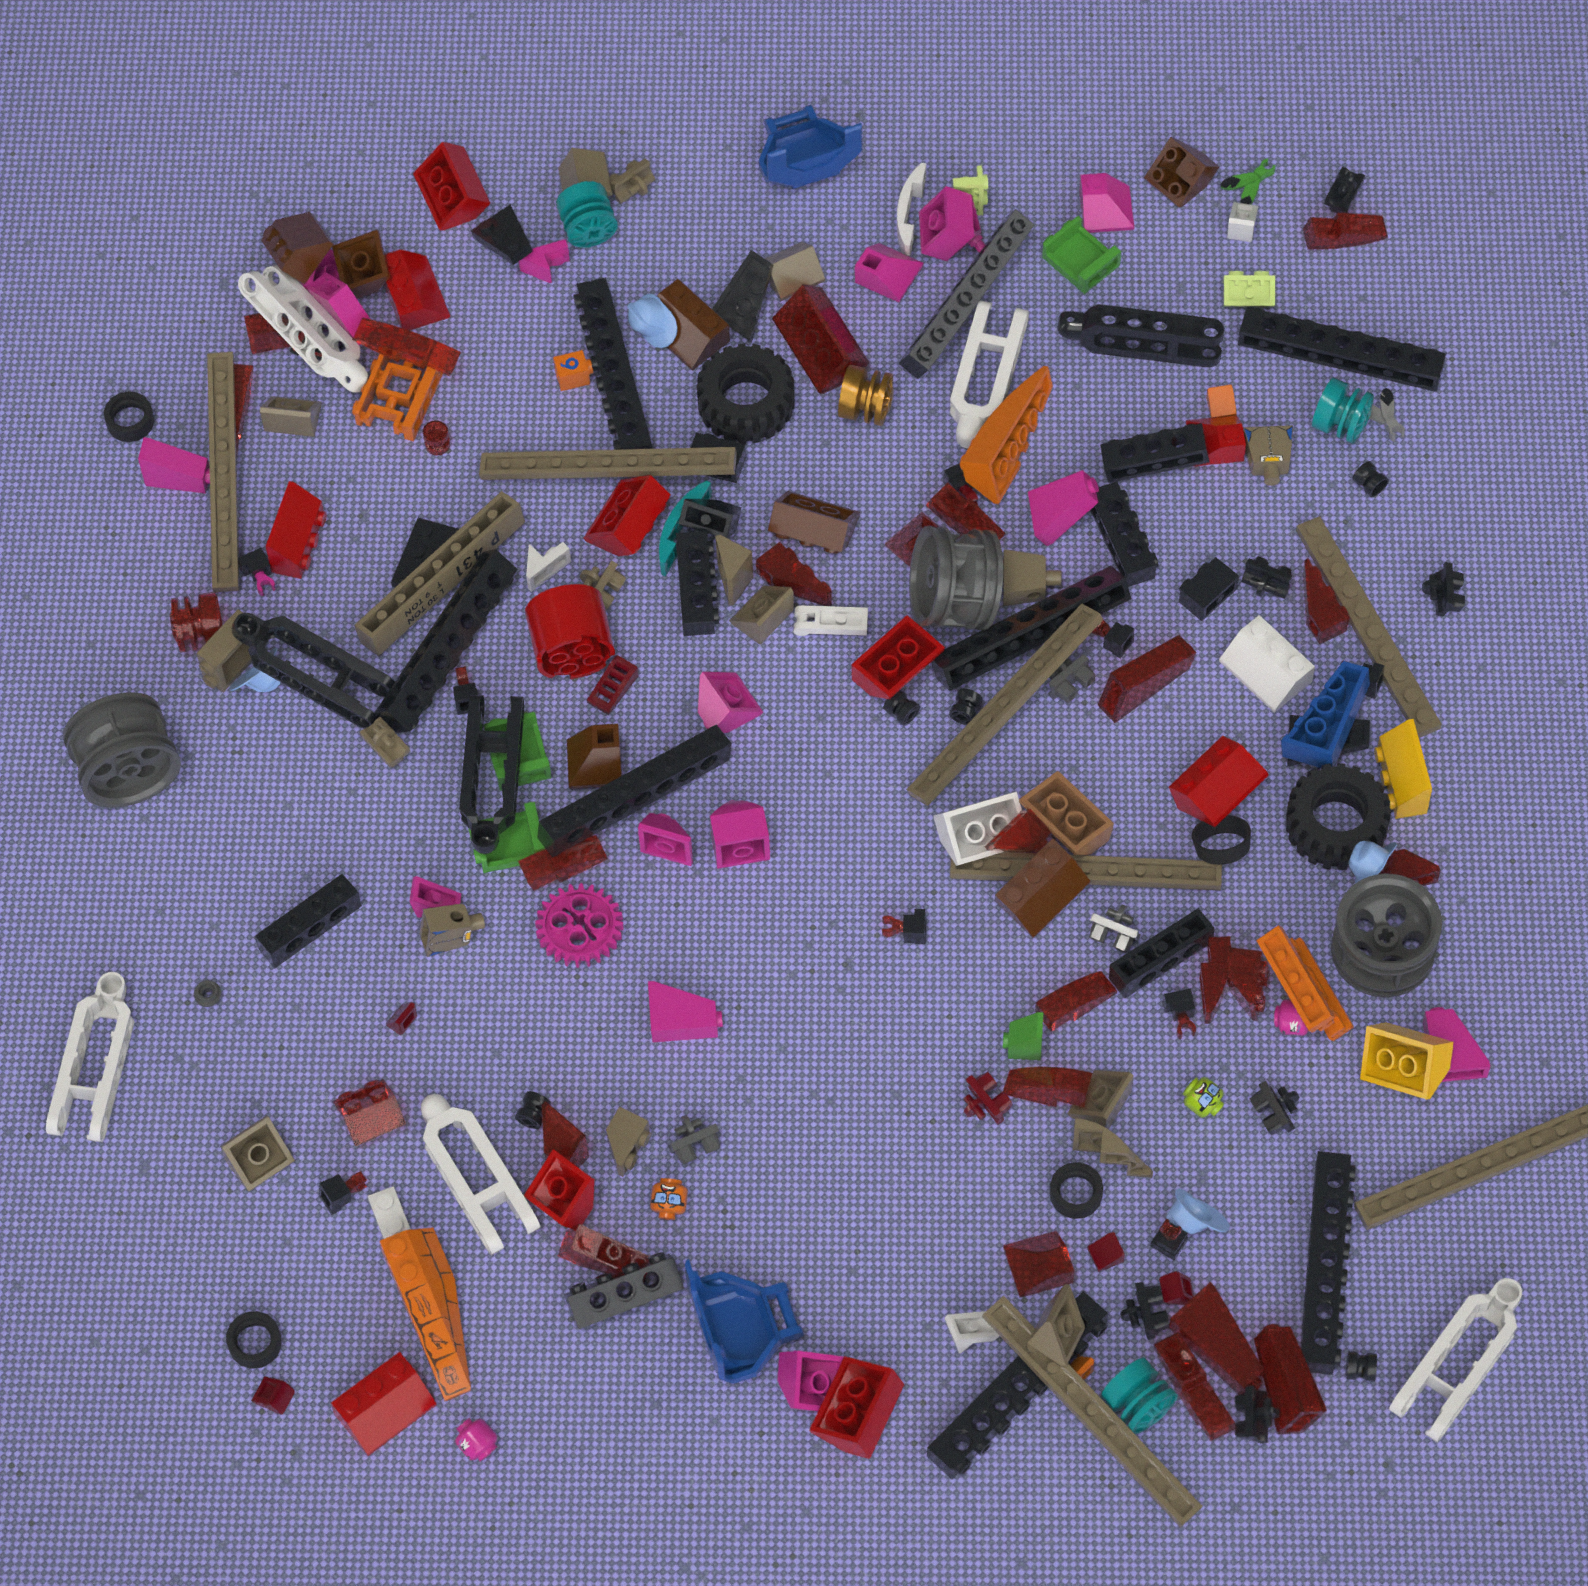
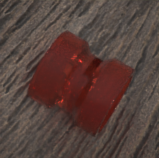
(436, 437)

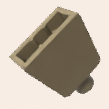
(1026, 577)

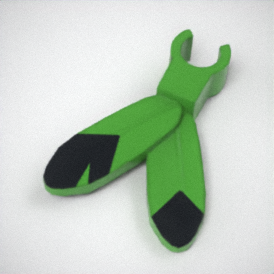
(1250, 181)

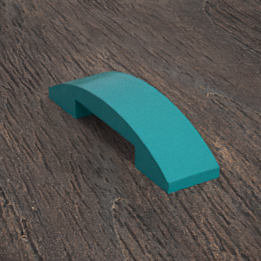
(667, 546)

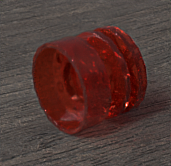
(195, 621)

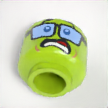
(1203, 1097)

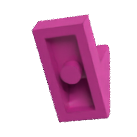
(543, 257)
(430, 895)

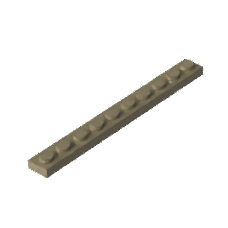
(608, 463)
(223, 472)
(1368, 626)
(1004, 704)
(1104, 870)
(1473, 1168)
(1095, 1415)

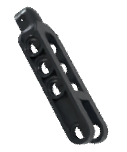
(1182, 338)
(256, 634)
(486, 833)

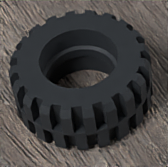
(738, 366)
(1342, 786)

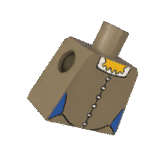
(1268, 451)
(448, 928)

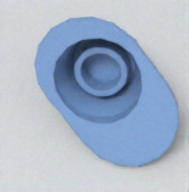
(652, 320)
(256, 679)
(1369, 859)
(1195, 1214)

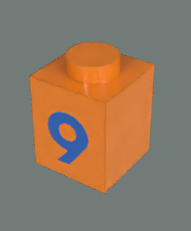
(572, 370)

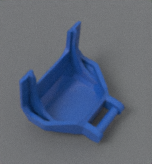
(807, 149)
(739, 1322)

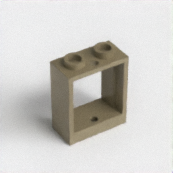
(223, 657)

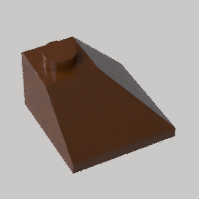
(362, 263)

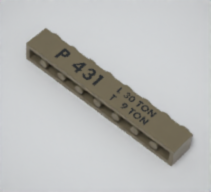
(439, 573)

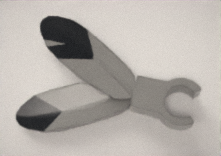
(1385, 414)

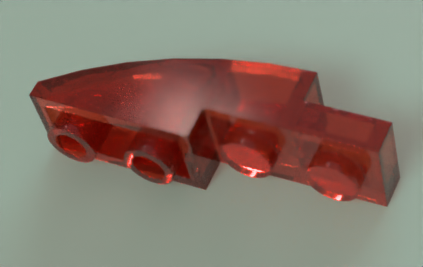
(1192, 1387)

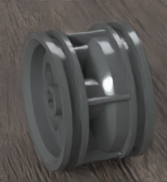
(956, 578)
(121, 750)
(1374, 900)

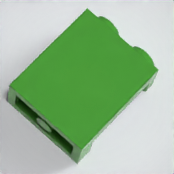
(1080, 255)
(533, 761)
(514, 843)

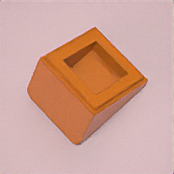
(1221, 401)
(1083, 1366)

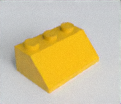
(1404, 770)
(1405, 1059)

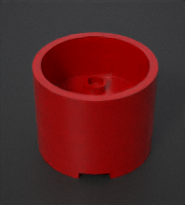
(569, 631)

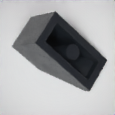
(710, 516)

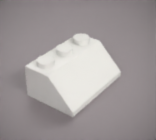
(1267, 664)
(973, 826)

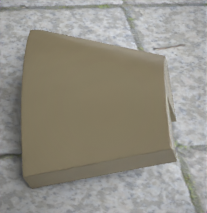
(1096, 1138)

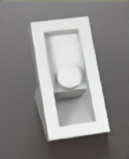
(1242, 221)
(542, 568)
(969, 1329)

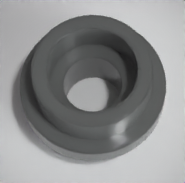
(204, 987)

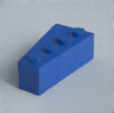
(1327, 722)

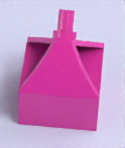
(949, 224)
(739, 834)

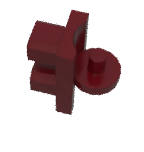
(995, 1107)

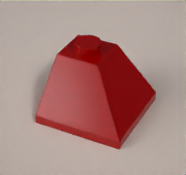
(1223, 439)
(562, 1190)

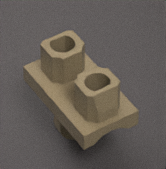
(633, 181)
(609, 577)
(385, 742)

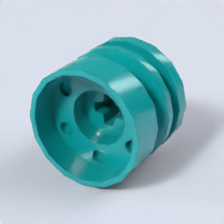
(586, 214)
(1339, 409)
(1136, 1393)

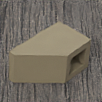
(625, 1137)

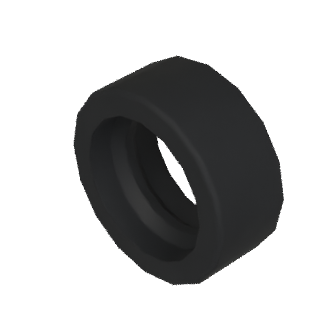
(127, 400)
(1080, 1170)
(253, 1319)

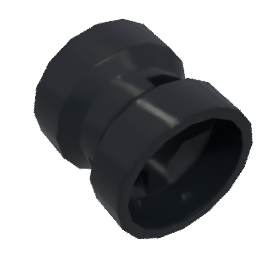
(1370, 479)
(966, 706)
(902, 708)
(531, 1112)
(1354, 1366)

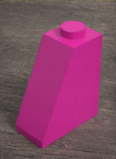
(338, 302)
(172, 467)
(1061, 505)
(681, 1014)
(1467, 1057)

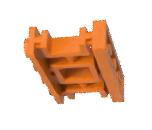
(417, 397)
(1305, 983)

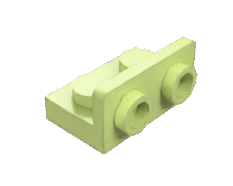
(976, 187)
(1249, 290)

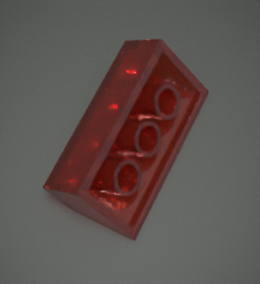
(818, 337)

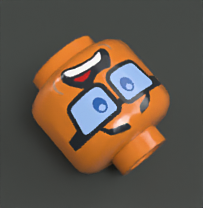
(668, 1198)

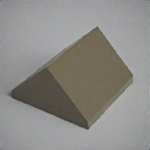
(583, 166)
(793, 268)
(290, 416)
(734, 567)
(764, 612)
(1105, 1098)
(256, 1153)
(1058, 1327)

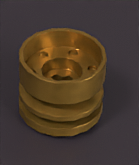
(865, 395)

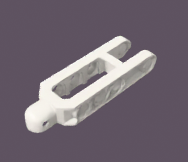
(292, 298)
(970, 416)
(105, 1003)
(438, 1115)
(1494, 1307)

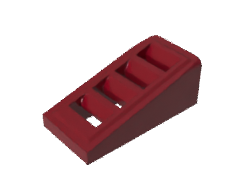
(616, 669)

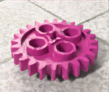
(597, 911)

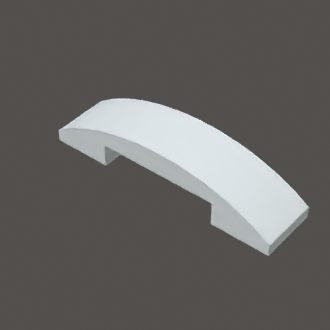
(913, 187)

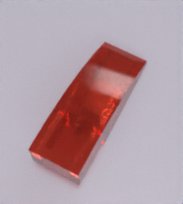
(1344, 231)
(960, 513)
(543, 869)
(1213, 976)
(1074, 999)
(1049, 1085)

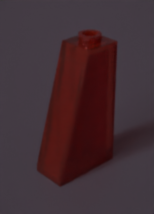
(1144, 677)
(1218, 1340)
(1288, 1380)

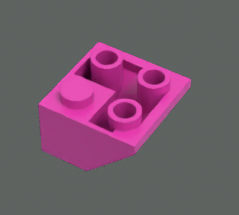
(886, 271)

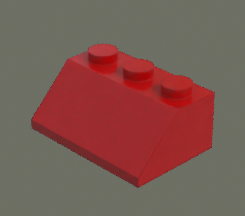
(451, 186)
(414, 290)
(628, 515)
(295, 532)
(895, 659)
(1217, 781)
(383, 1403)
(857, 1406)

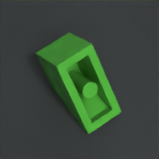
(1024, 1037)

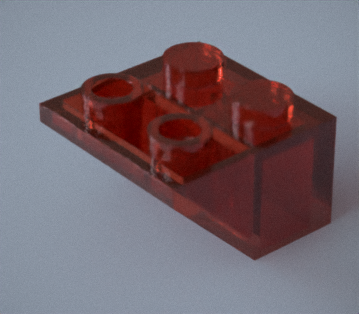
(1246, 976)
(369, 1111)

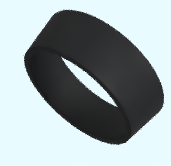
(1229, 824)

